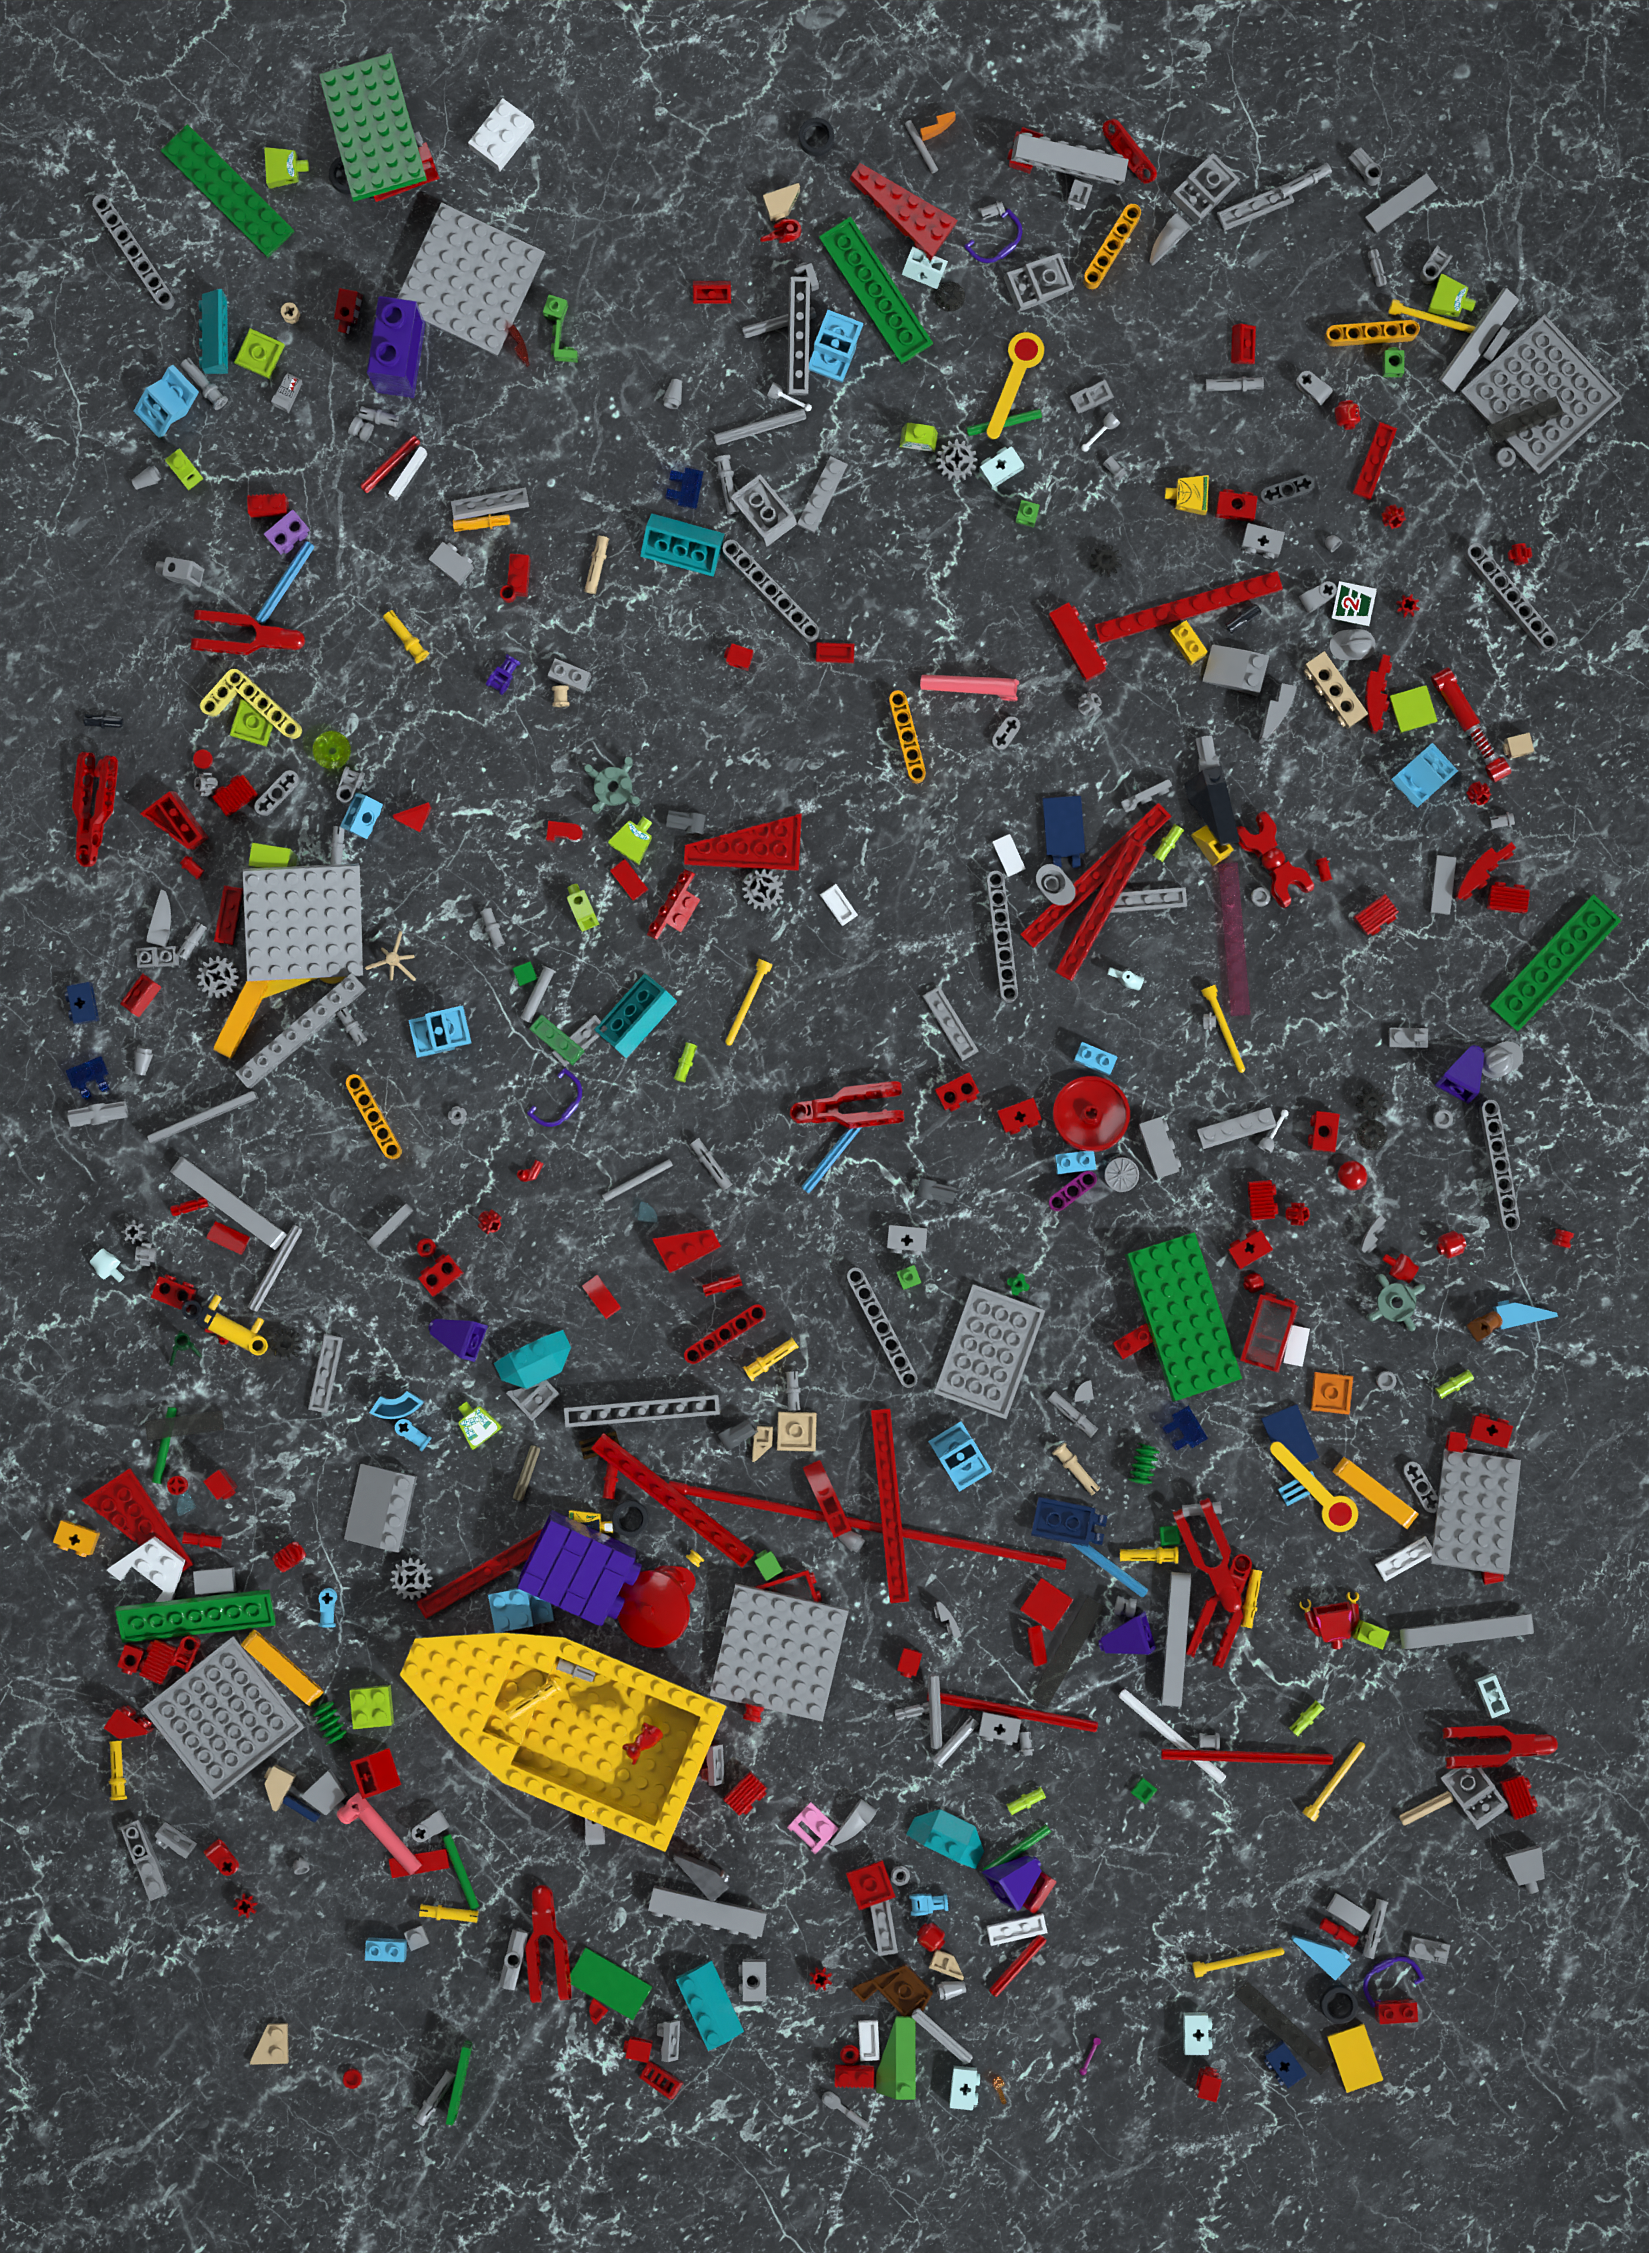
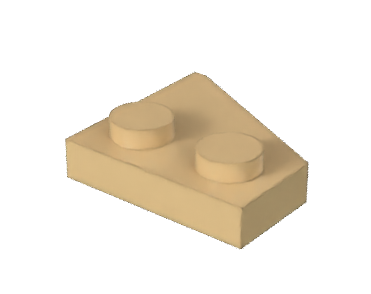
(272, 2046)

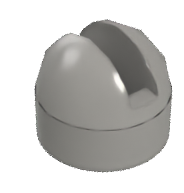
(1332, 542)
(300, 1866)

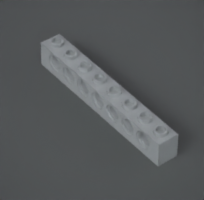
(300, 1031)
(642, 1411)

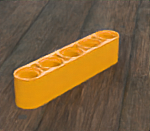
(1116, 238)
(1380, 329)
(907, 727)
(240, 1017)
(371, 1107)
(1375, 1493)
(282, 1668)

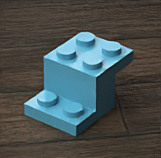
(835, 346)
(166, 401)
(1424, 775)
(440, 1031)
(960, 1456)
(518, 1610)

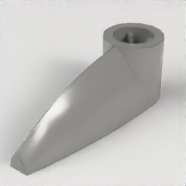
(1169, 236)
(161, 921)
(854, 1823)

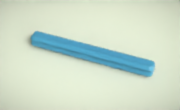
(284, 582)
(829, 1159)
(1112, 1569)

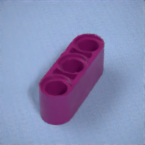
(1063, 1195)

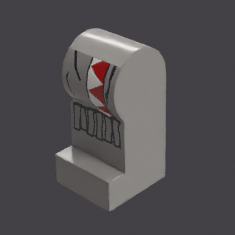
(287, 393)

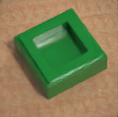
(525, 973)
(1169, 1535)
(1143, 1790)

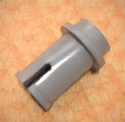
(992, 210)
(1115, 468)
(1501, 821)
(1025, 1743)

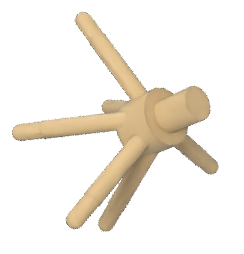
(393, 959)

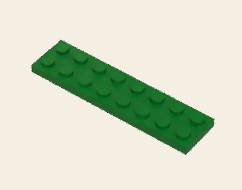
(227, 191)
(875, 290)
(1555, 963)
(195, 1616)

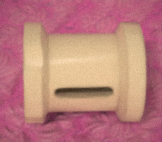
(296, 314)
(560, 696)

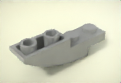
(145, 1860)

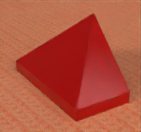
(414, 817)

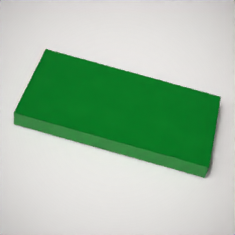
(609, 1983)
(459, 2083)

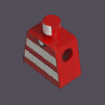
(350, 301)

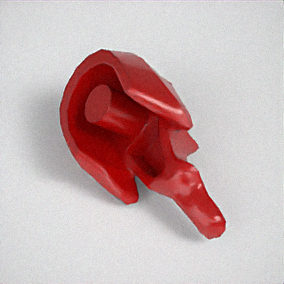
(787, 231)

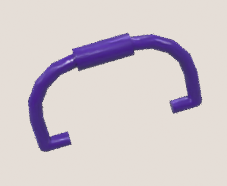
(1005, 251)
(571, 1108)
(1385, 1964)

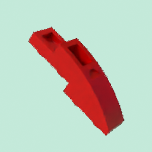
(1375, 700)
(1477, 874)
(827, 1499)

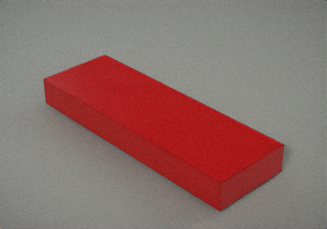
(228, 915)
(430, 1861)

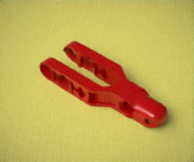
(265, 635)
(91, 828)
(827, 1109)
(1239, 1570)
(1219, 1575)
(1520, 1746)
(545, 1924)

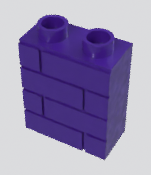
(396, 347)
(579, 1569)

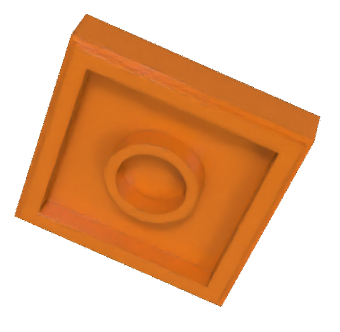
(1331, 1393)

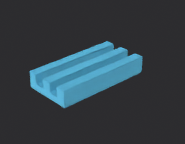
(1284, 1496)

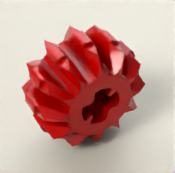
(289, 1556)

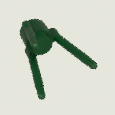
(182, 1343)

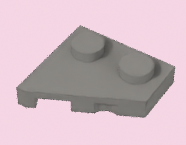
(534, 1399)

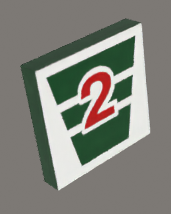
(1353, 604)

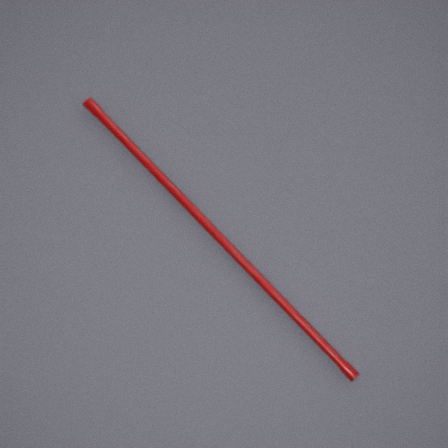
(1049, 1561)

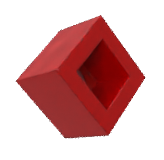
(1456, 1442)

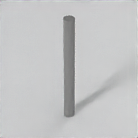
(637, 1180)

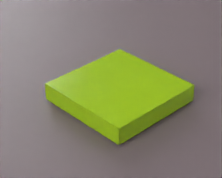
(259, 353)
(1413, 709)
(251, 724)

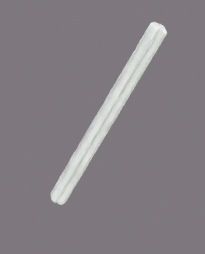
(1169, 1733)

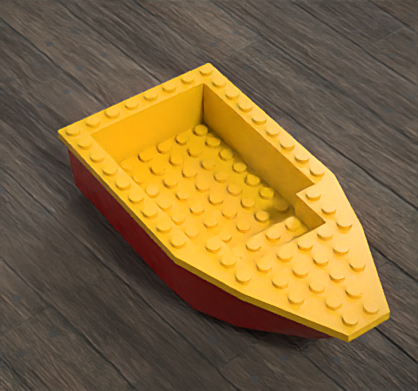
(574, 1741)

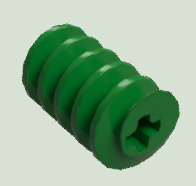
(1144, 1464)
(329, 1722)

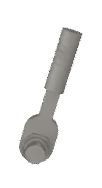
(834, 2102)

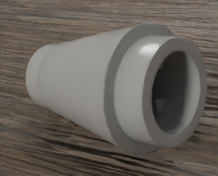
(673, 395)
(146, 478)
(142, 1059)
(852, 1540)
(950, 1989)

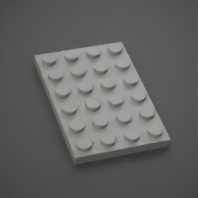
(989, 1351)
(1475, 1512)

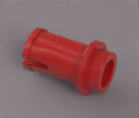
(191, 867)
(1323, 869)

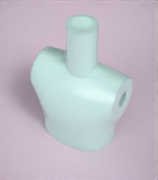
(1127, 978)
(106, 1264)

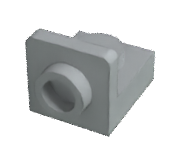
(807, 269)

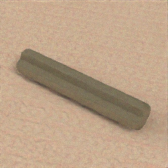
(526, 1473)

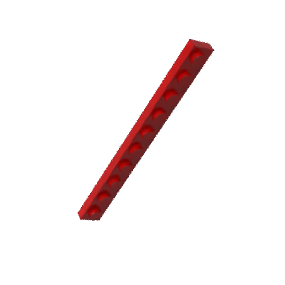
(1188, 607)
(1094, 876)
(672, 1500)
(889, 1506)

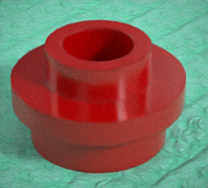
(421, 1243)
(849, 2061)

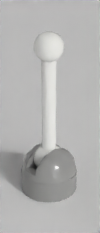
(776, 392)
(1110, 422)
(1267, 1143)

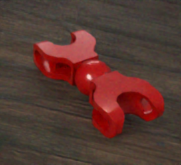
(1274, 860)

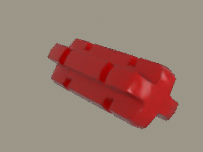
(189, 1206)

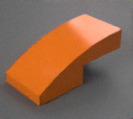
(942, 123)

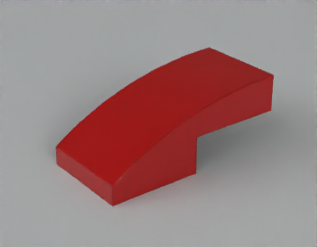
(601, 1297)

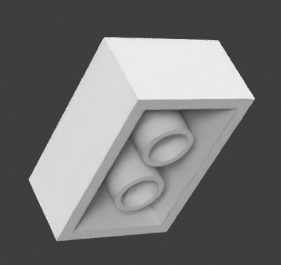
(501, 135)

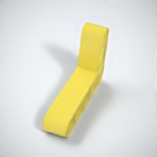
(255, 700)

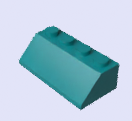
(214, 332)
(682, 544)
(635, 1015)
(709, 2005)

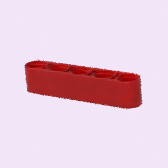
(715, 1335)

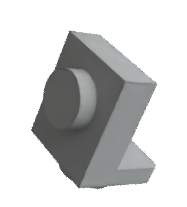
(1079, 194)

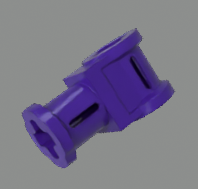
(503, 675)

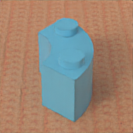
(398, 1407)

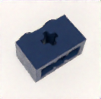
(89, 1010)
(1280, 2053)

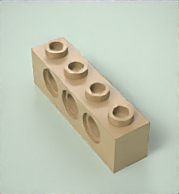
(1335, 679)

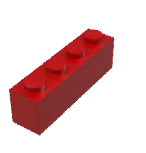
(1077, 642)

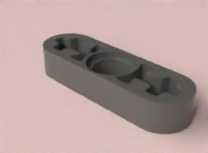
(1272, 489)

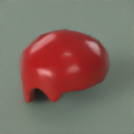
(1352, 1175)

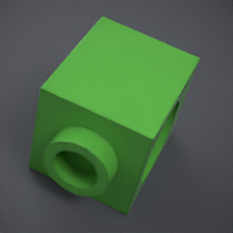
(555, 308)
(1390, 370)
(1027, 513)
(908, 1277)
(768, 1564)

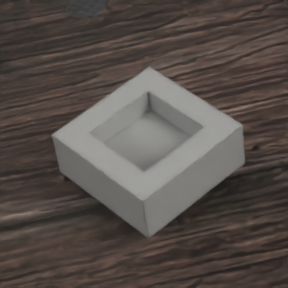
(416, 1937)

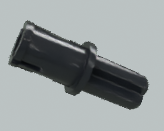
(1243, 618)
(103, 721)

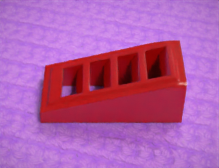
(664, 2074)

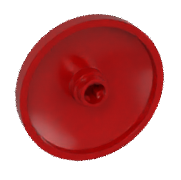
(1091, 1113)
(654, 1609)

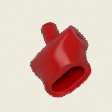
(1402, 1267)

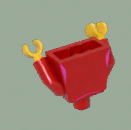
(1333, 1621)

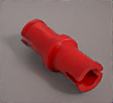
(722, 1285)
(610, 1482)
(202, 1540)
(1338, 1932)

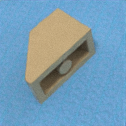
(781, 202)
(278, 1784)

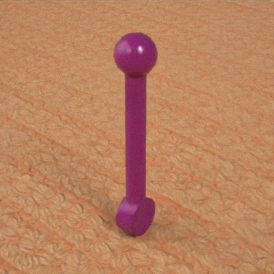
(1096, 2041)

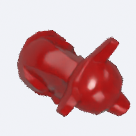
(647, 1739)

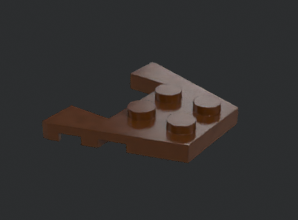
(900, 1987)

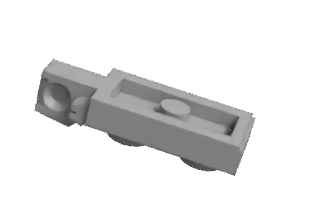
(1145, 796)

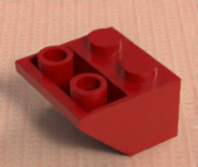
(126, 1724)
(375, 1773)

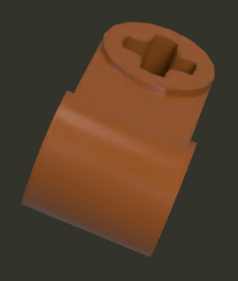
(1484, 1325)

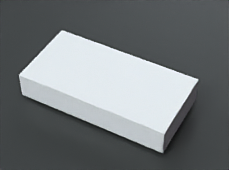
(1008, 855)
(838, 905)
(1296, 1346)
(869, 2040)

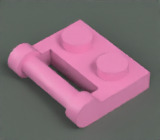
(817, 1822)

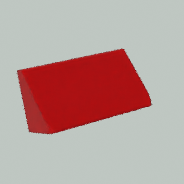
(711, 292)
(1243, 344)
(140, 995)
(228, 1237)
(1037, 1645)
(1039, 1892)

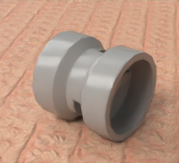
(360, 429)
(1130, 1606)

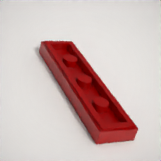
(1374, 461)

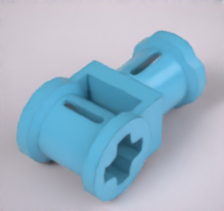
(413, 1434)
(327, 1608)
(927, 1903)

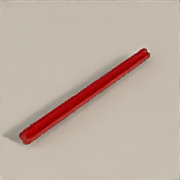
(1017, 1712)
(1242, 1756)

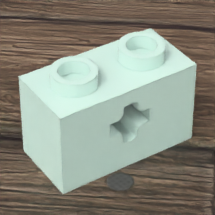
(922, 269)
(997, 476)
(1492, 1695)
(1192, 2022)
(960, 2076)

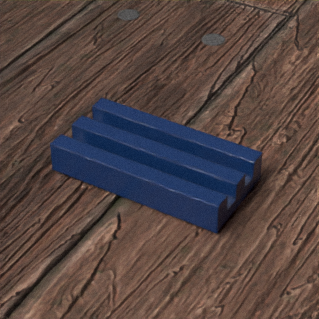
(301, 1808)

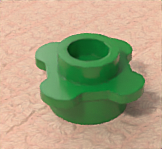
(1019, 1279)

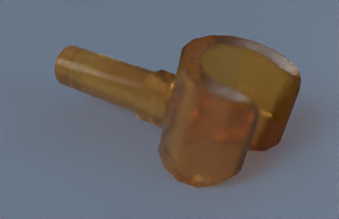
(998, 2083)

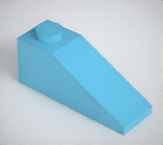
(1518, 1314)
(1326, 1956)

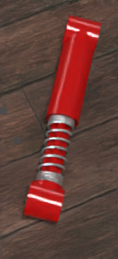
(1446, 684)

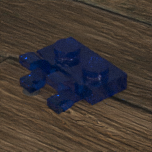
(690, 488)
(86, 1073)
(1189, 1427)

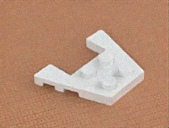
(154, 1562)

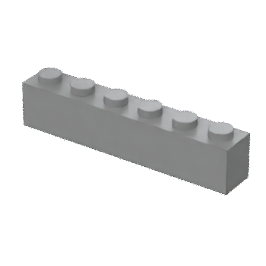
(1069, 159)
(798, 336)
(701, 1910)

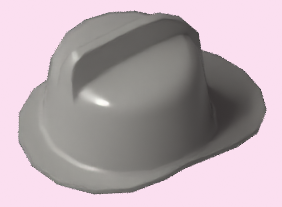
(1352, 644)
(1055, 884)
(1502, 1059)

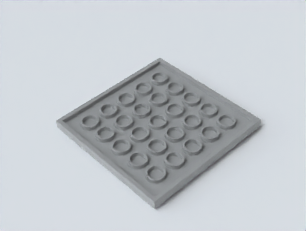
(471, 278)
(1532, 371)
(302, 922)
(779, 1652)
(223, 1717)

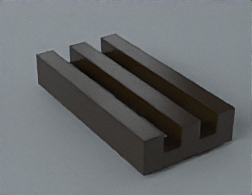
(584, 1449)

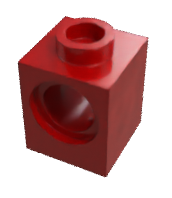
(738, 656)
(137, 1652)
(909, 1662)
(638, 2049)

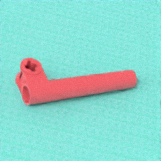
(1003, 687)
(361, 1808)

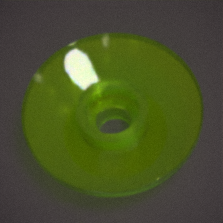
(324, 743)

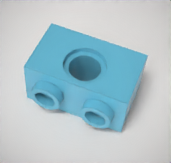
(353, 819)
(1095, 1058)
(1075, 1162)
(386, 1949)

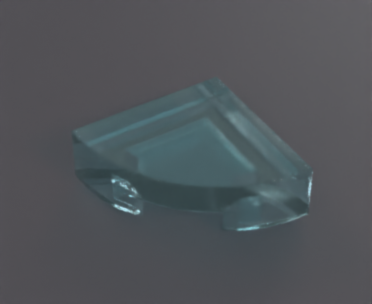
(647, 1213)
(185, 1504)

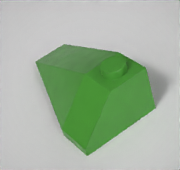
(898, 2067)

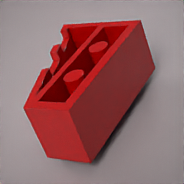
(176, 820)
(685, 1248)

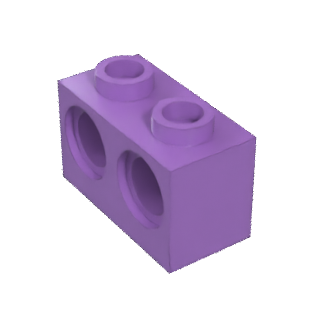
(283, 528)

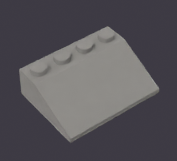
(380, 1508)

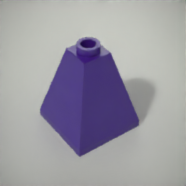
(1464, 1076)
(459, 1336)
(1130, 1637)
(1013, 1880)

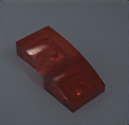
(520, 349)

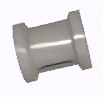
(1209, 1741)

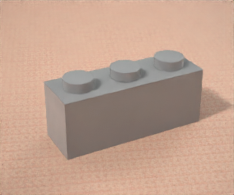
(1159, 1147)

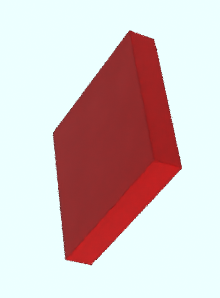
(1046, 1604)
(870, 1885)

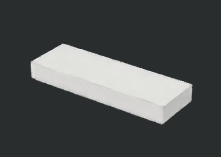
(408, 473)
(1404, 1558)
(1016, 1929)

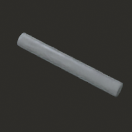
(921, 147)

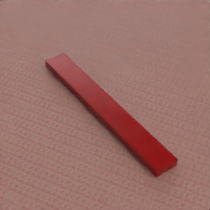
(1100, 909)
(477, 1577)

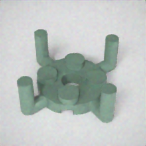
(609, 775)
(1385, 1306)

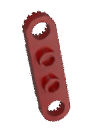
(1126, 146)

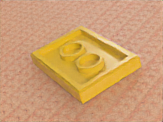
(1355, 2058)

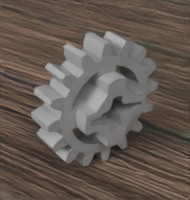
(964, 460)
(771, 887)
(221, 968)
(405, 1572)

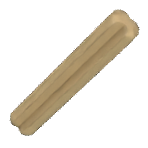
(1426, 1808)

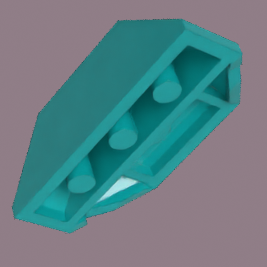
(535, 1361)
(948, 1836)

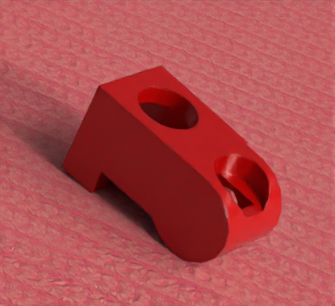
(563, 830)

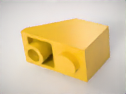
(1210, 846)

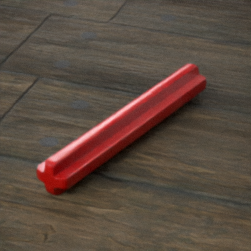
(390, 464)
(1017, 1965)

